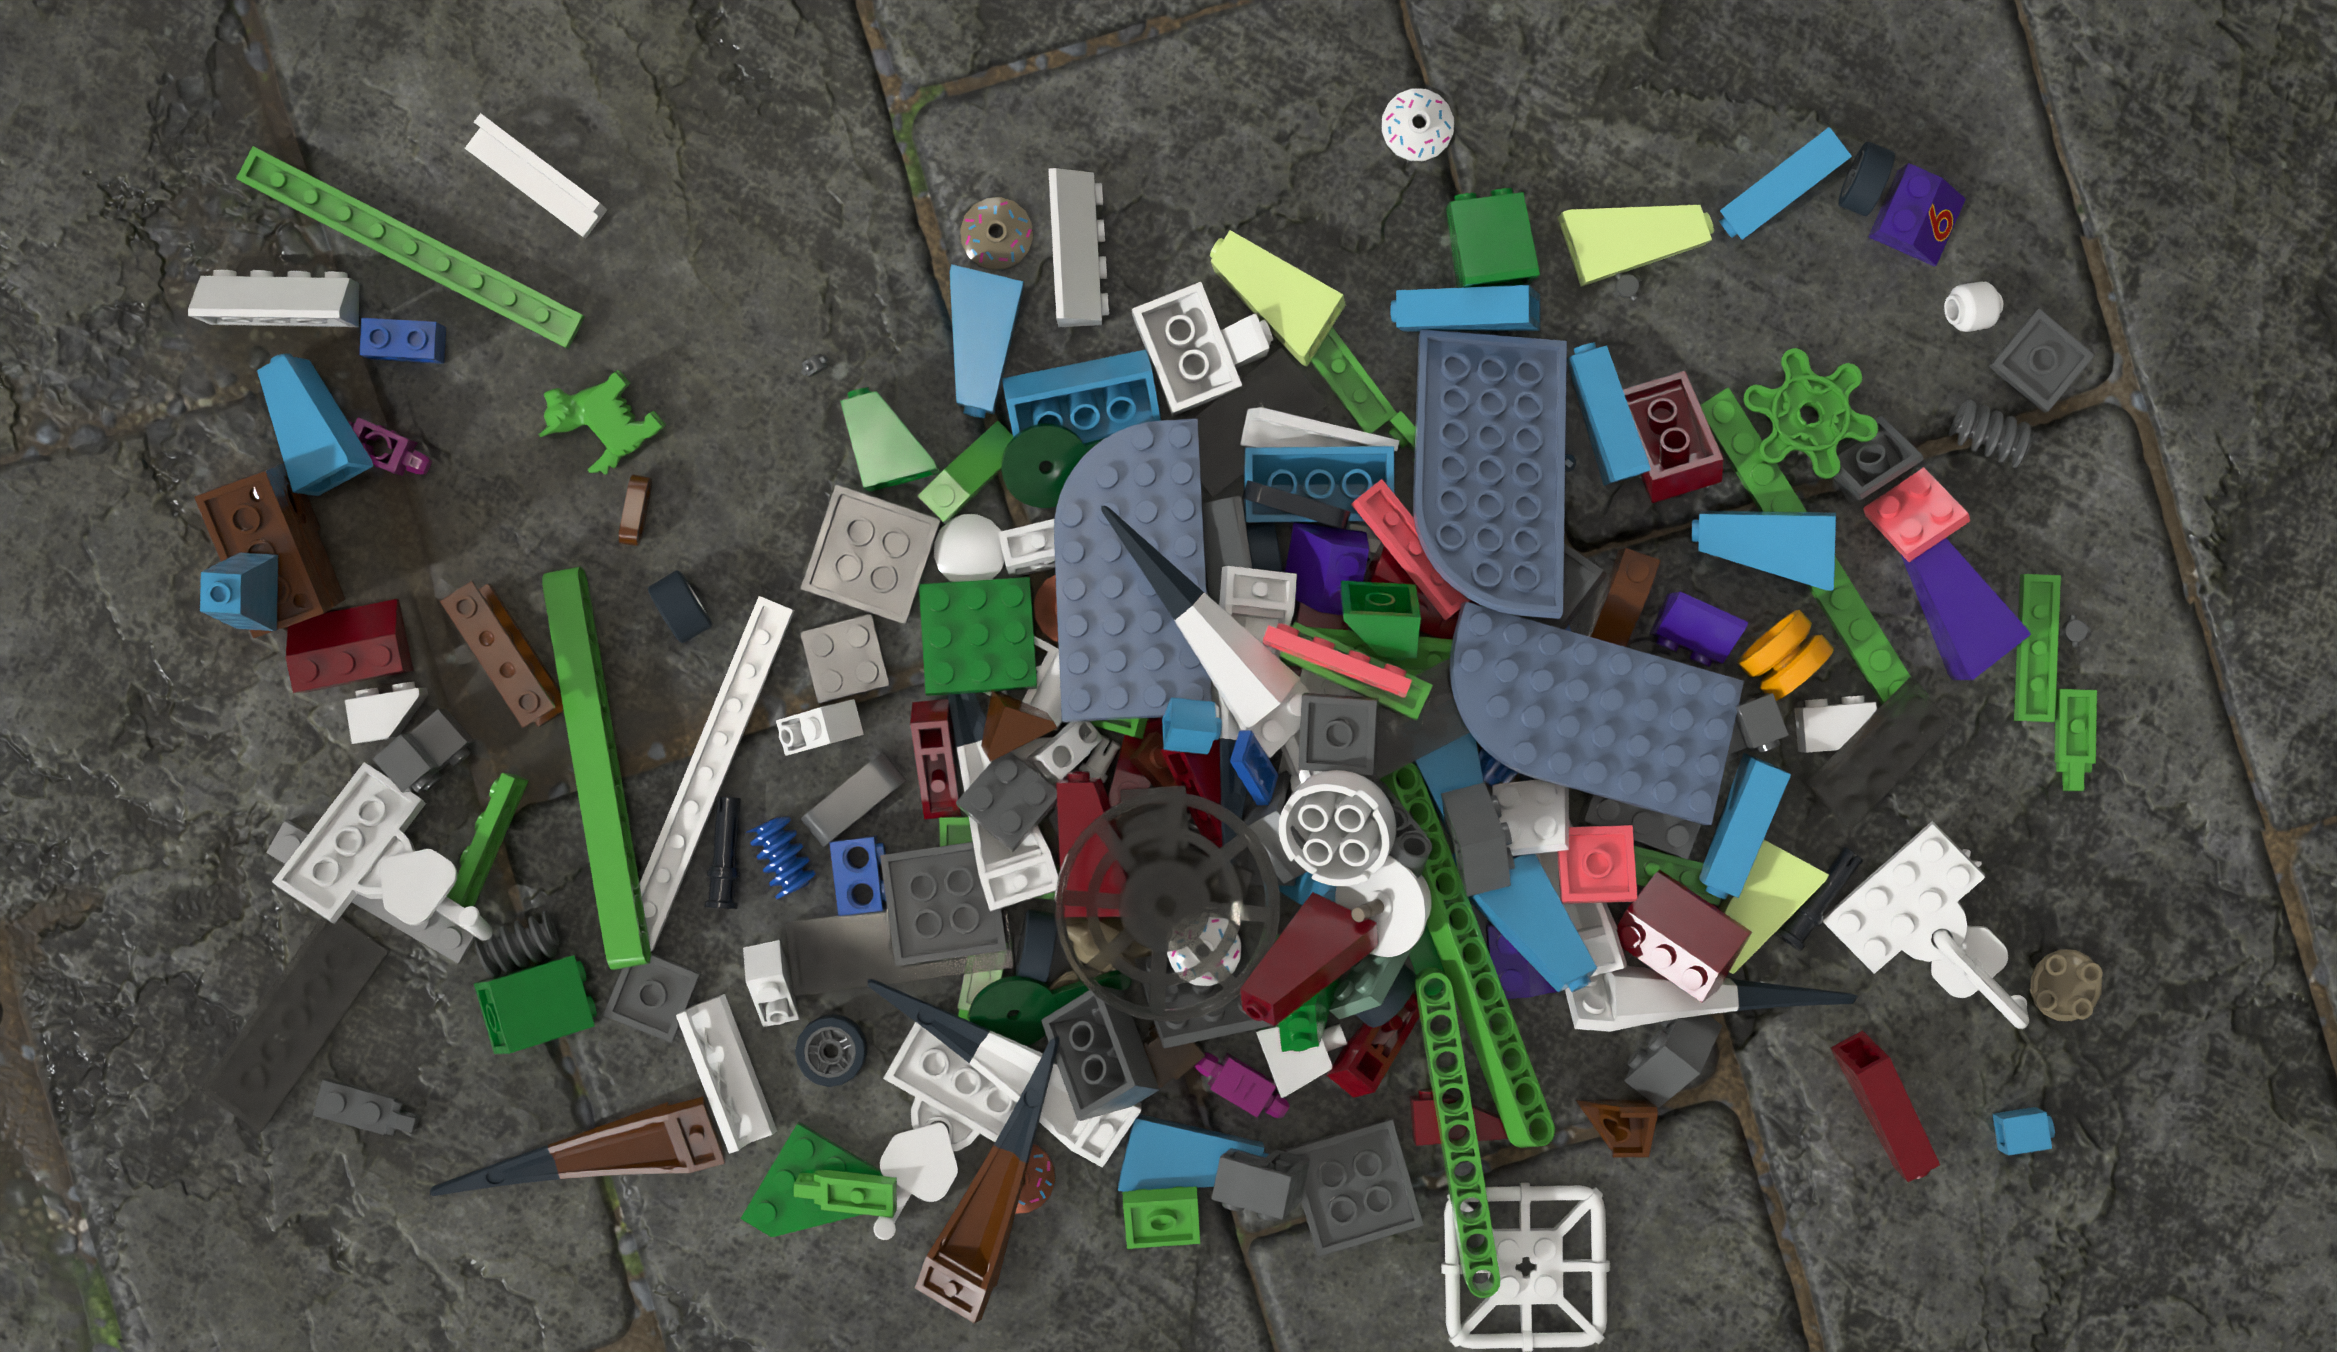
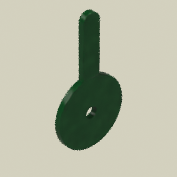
(1028, 450)
(1034, 1002)

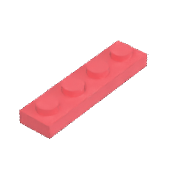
(1398, 533)
(1323, 654)

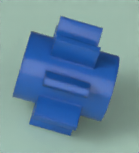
(1493, 770)

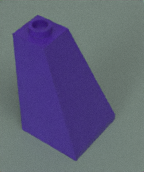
(1962, 612)

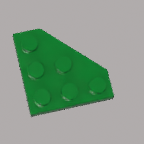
(774, 1206)

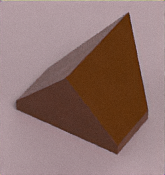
(1012, 725)
(1623, 1124)

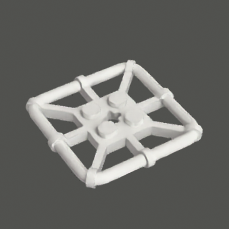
(1543, 1283)

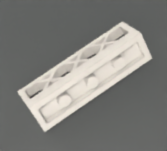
(535, 177)
(1279, 429)
(1028, 548)
(726, 1073)

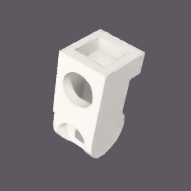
(1065, 750)

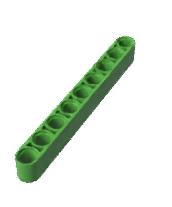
(1463, 1149)

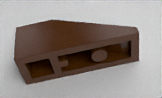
(1624, 596)

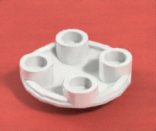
(969, 549)

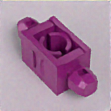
(403, 454)
(1242, 1085)

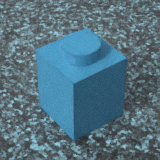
(1190, 726)
(2023, 1130)

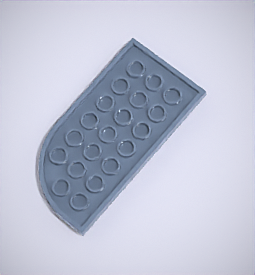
(1492, 467)
(1114, 633)
(1593, 713)

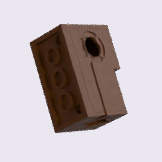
(267, 518)

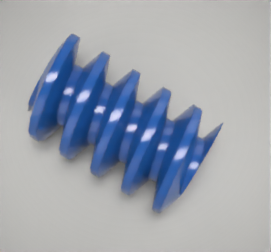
(782, 855)

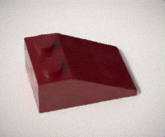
(1674, 437)

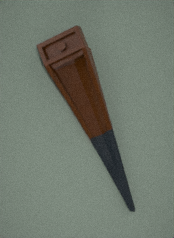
(647, 1142)
(974, 1241)

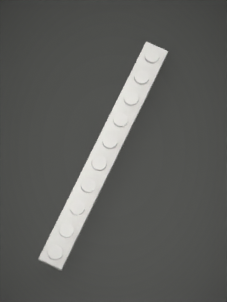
(711, 761)

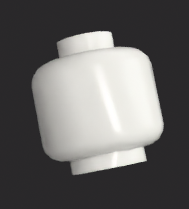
(1973, 306)

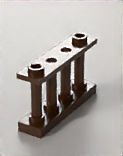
(504, 653)

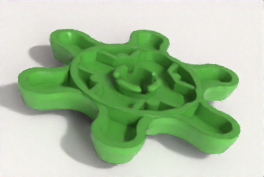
(1824, 394)

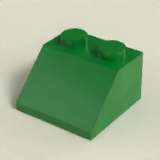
(1383, 616)

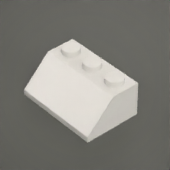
(1186, 348)

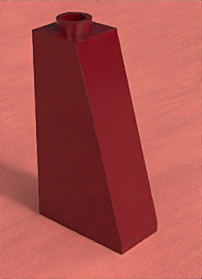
(1079, 803)
(1306, 958)
(1886, 1105)

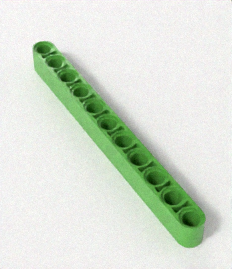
(596, 768)
(1476, 970)

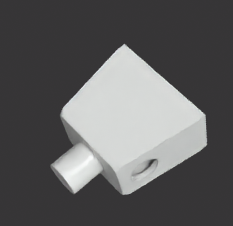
(1295, 1069)

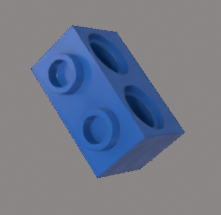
(402, 340)
(848, 875)

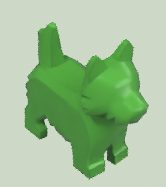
(605, 414)

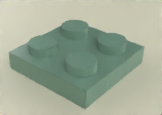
(1367, 984)

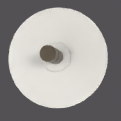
(1394, 901)

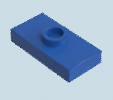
(1254, 767)

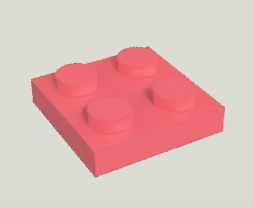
(1916, 514)
(1598, 865)

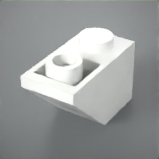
(1247, 340)
(382, 715)
(1830, 726)
(819, 727)
(770, 983)

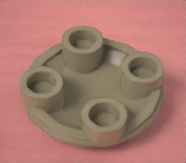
(2066, 985)

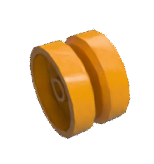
(1786, 655)

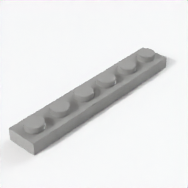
(436, 932)

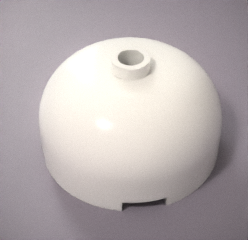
(1344, 825)

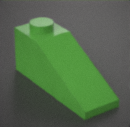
(967, 474)

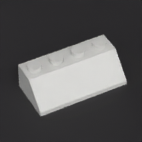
(1076, 248)
(276, 300)

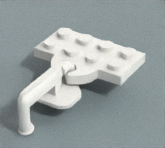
(364, 852)
(1918, 897)
(944, 1091)

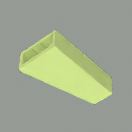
(1630, 237)
(1291, 302)
(1771, 895)

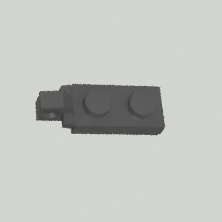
(363, 1108)

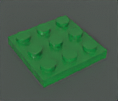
(977, 636)

